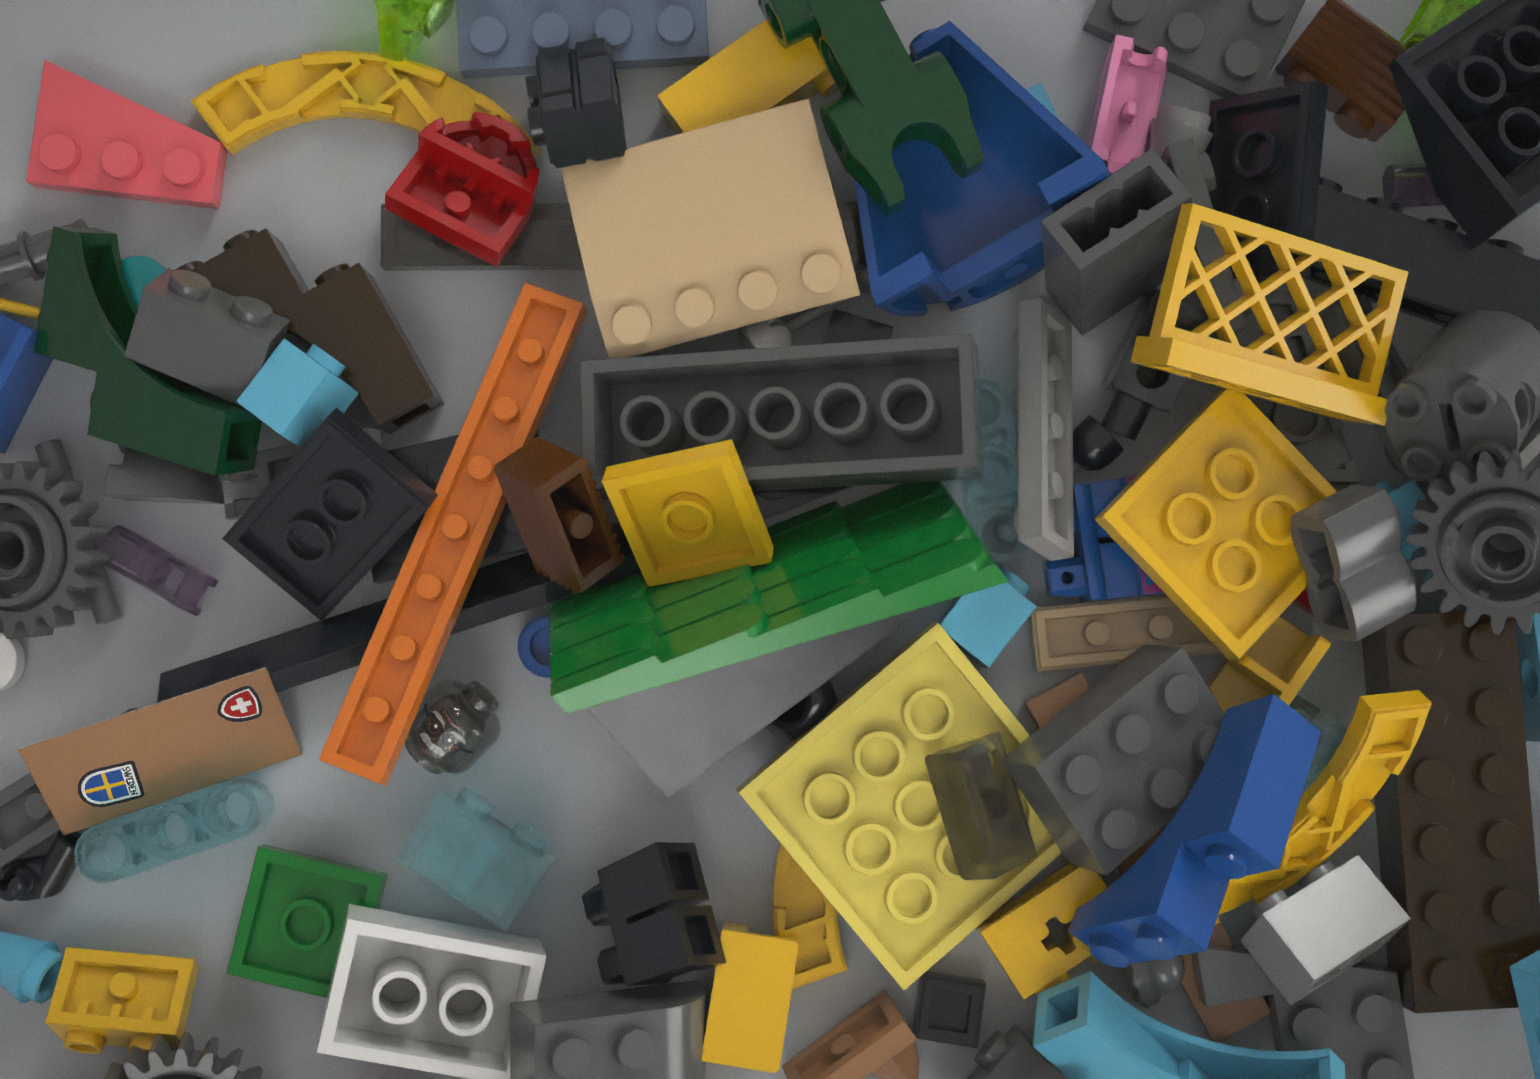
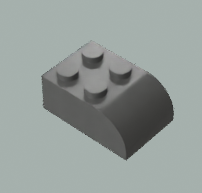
(611, 1034)

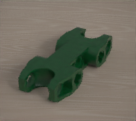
(882, 92)

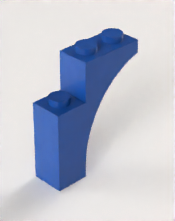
(1223, 831)

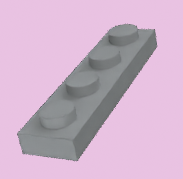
(1044, 430)

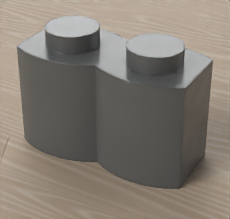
(1354, 562)

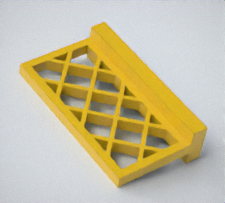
(1248, 368)

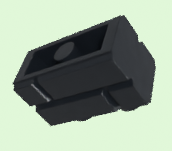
(576, 104)

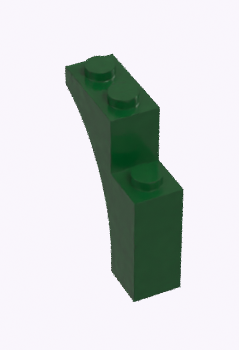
(89, 323)

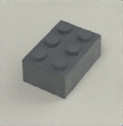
(1119, 757)

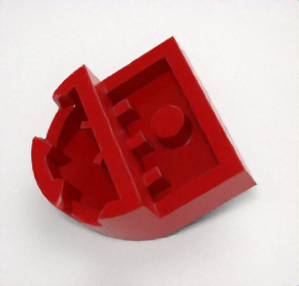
(469, 185)

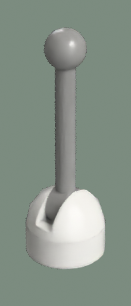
(779, 334)

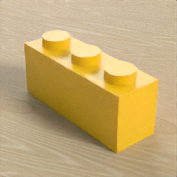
(746, 79)

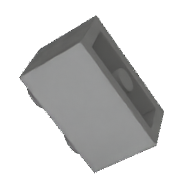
(1323, 927)

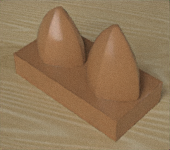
(865, 1043)

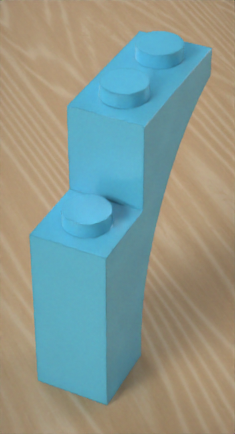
(1100, 1036)

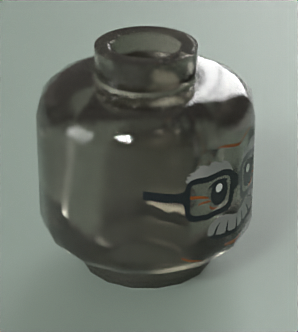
(453, 727)

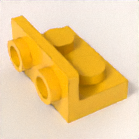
(120, 999)

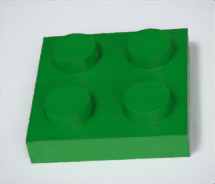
(297, 918)

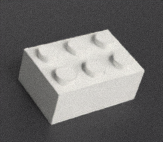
(427, 993)

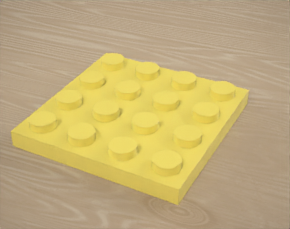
(864, 814)

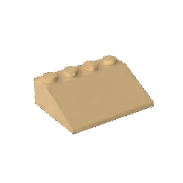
(710, 231)

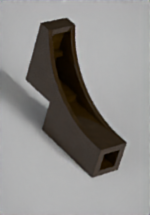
(339, 315)

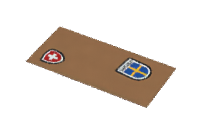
(161, 751)

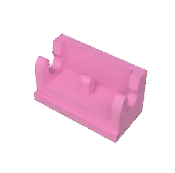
(1126, 103)

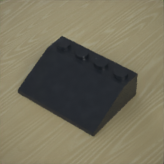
(1478, 112)

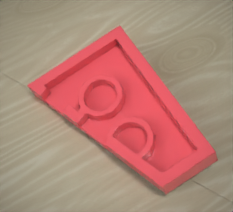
(117, 148)

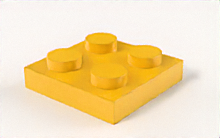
(688, 513)

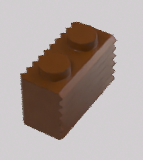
(1353, 61)
(559, 514)

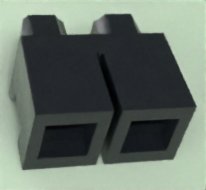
(653, 916)

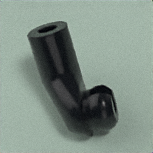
(40, 875)

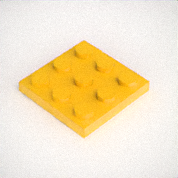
(1217, 520)

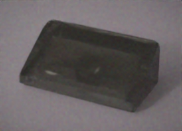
(980, 808)

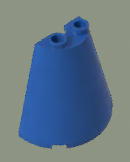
(980, 232)

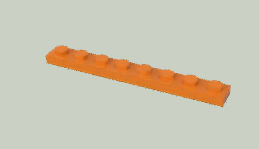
(452, 537)

